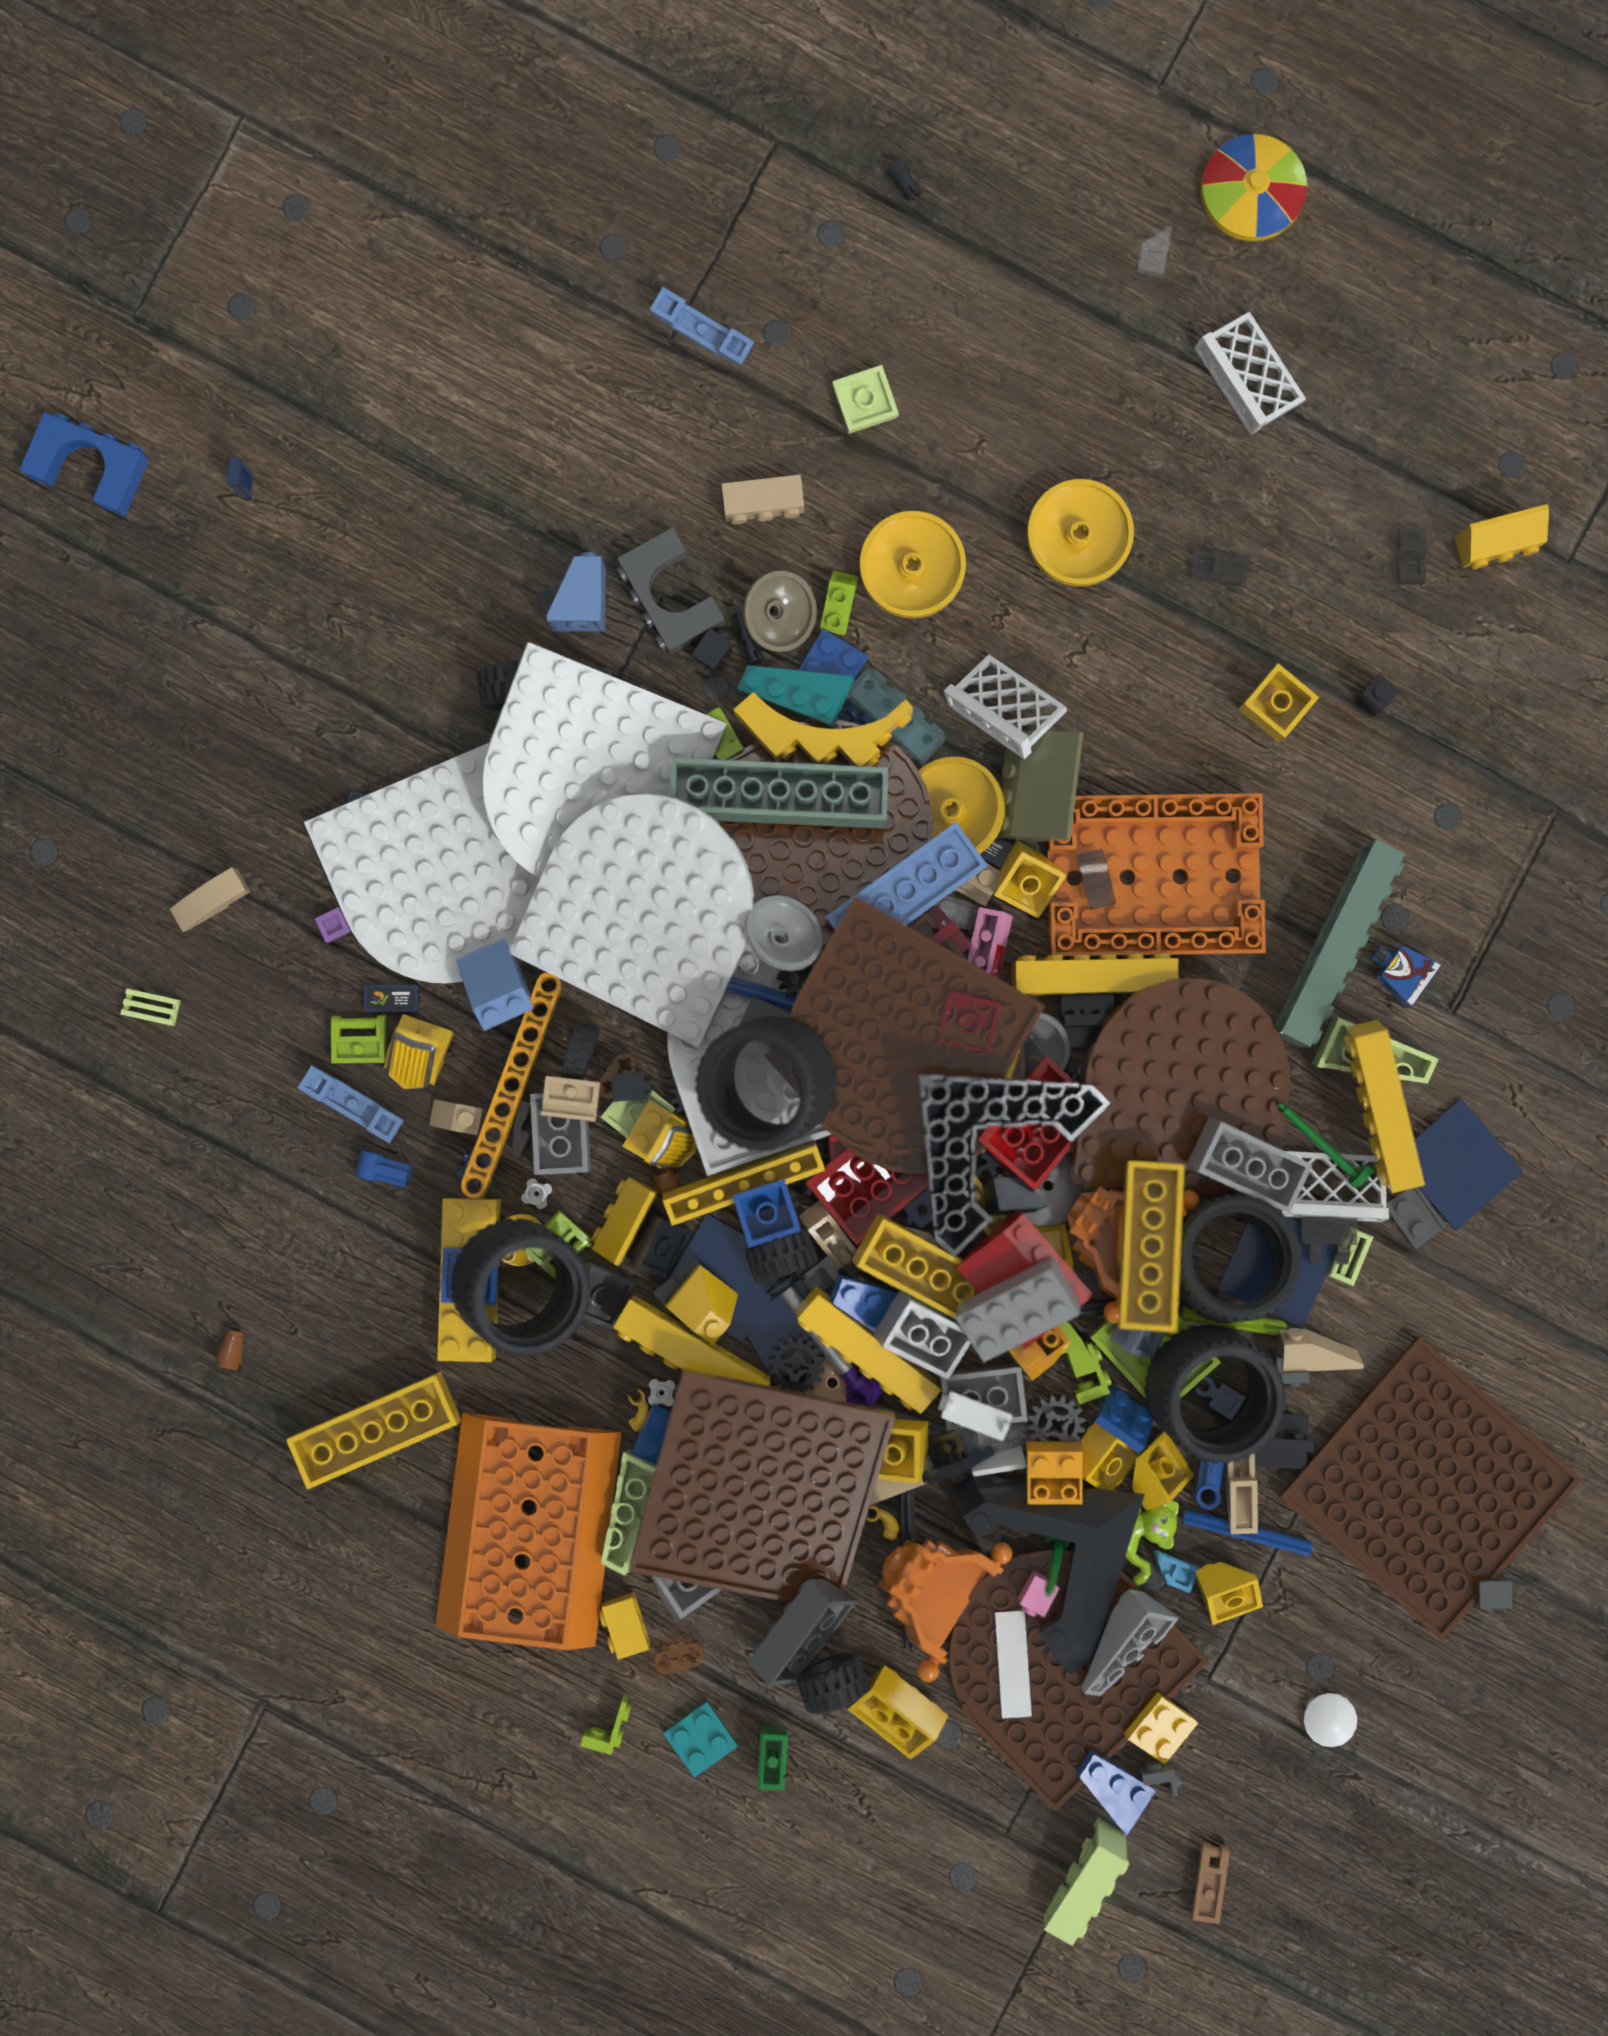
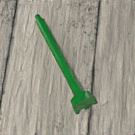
(1357, 1176)
(1059, 1545)

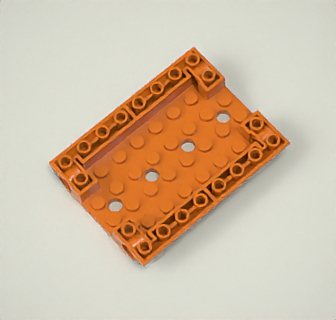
(1152, 840)
(562, 1538)

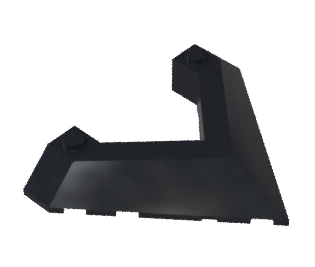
(959, 1106)
(1102, 1537)

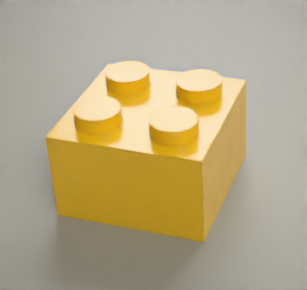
(1278, 703)

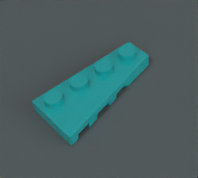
(801, 692)

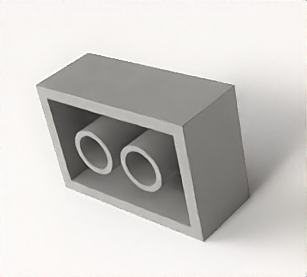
(558, 1142)
(922, 1335)
(992, 1385)

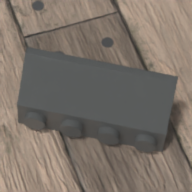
(801, 1631)

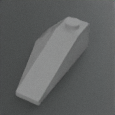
(681, 1596)
(1130, 1629)

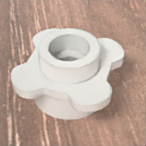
(543, 1189)
(656, 1386)

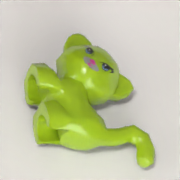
(1158, 1527)

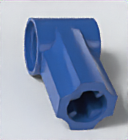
(375, 1167)
(1208, 1477)

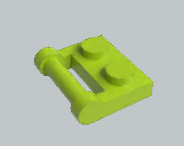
(358, 1048)
(566, 1229)

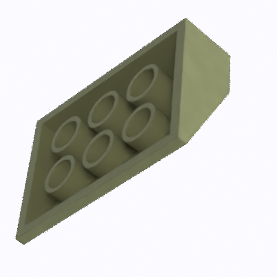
(1041, 788)

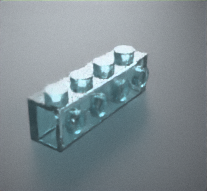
(879, 700)

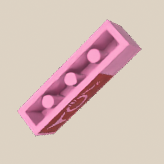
(990, 940)

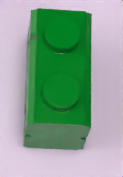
(772, 1757)

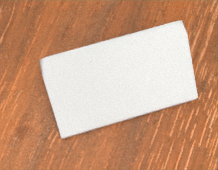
(1000, 1462)

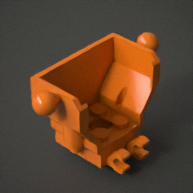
(1097, 1229)
(931, 1590)

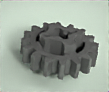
(1065, 1417)

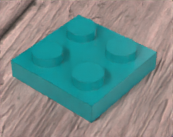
(700, 1738)

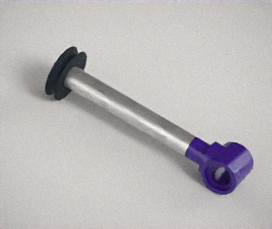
(859, 1388)

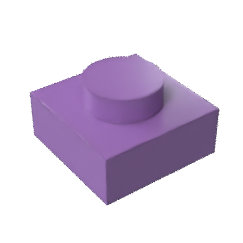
(333, 925)

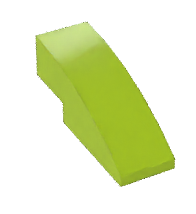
(1077, 1353)

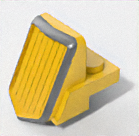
(416, 1053)
(661, 1137)

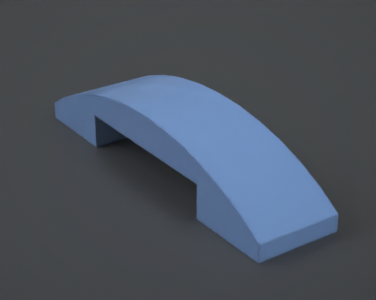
(699, 328)
(351, 1103)

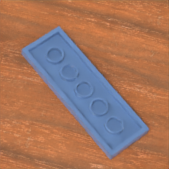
(921, 878)

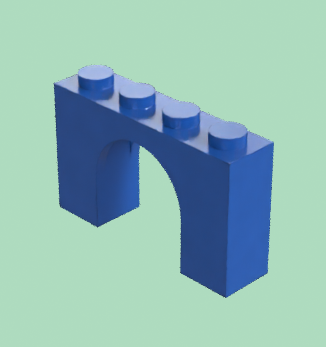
(59, 438)

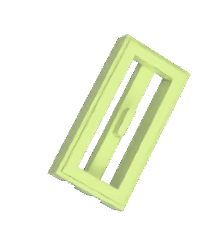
(128, 1003)
(1358, 1262)

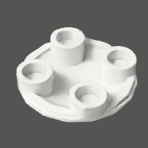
(1330, 1719)

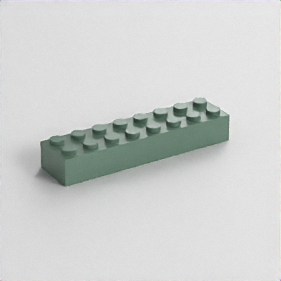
(783, 792)
(1338, 943)

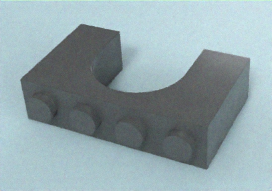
(674, 628)

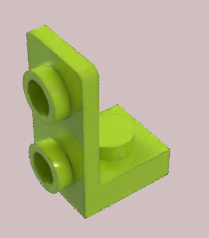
(839, 602)
(729, 742)
(1089, 1390)
(600, 1741)

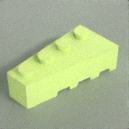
(1410, 1063)
(627, 1511)
(1087, 1883)

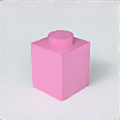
(1033, 1595)

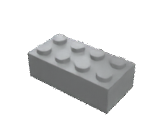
(1249, 1165)
(1018, 1309)

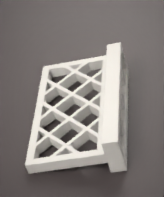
(1230, 379)
(995, 724)
(1362, 1211)

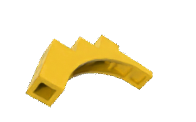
(821, 745)

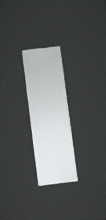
(1013, 1664)

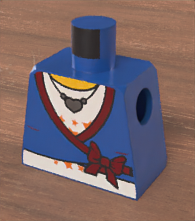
(1404, 973)

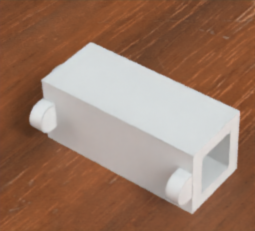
(975, 1415)

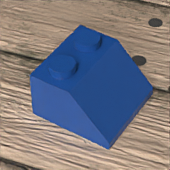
(766, 1213)

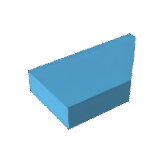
(1176, 1571)

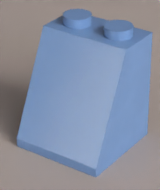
(581, 597)
(494, 984)

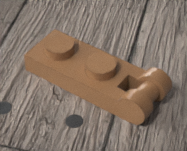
(1210, 1883)

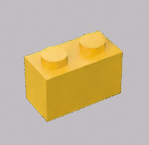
(625, 1626)

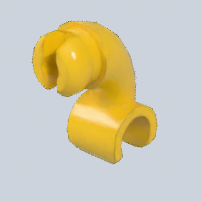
(643, 1410)
(890, 1523)

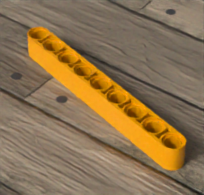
(512, 1099)

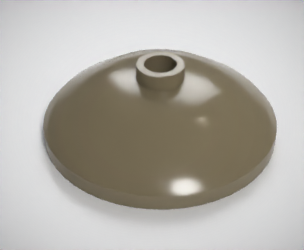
(793, 611)

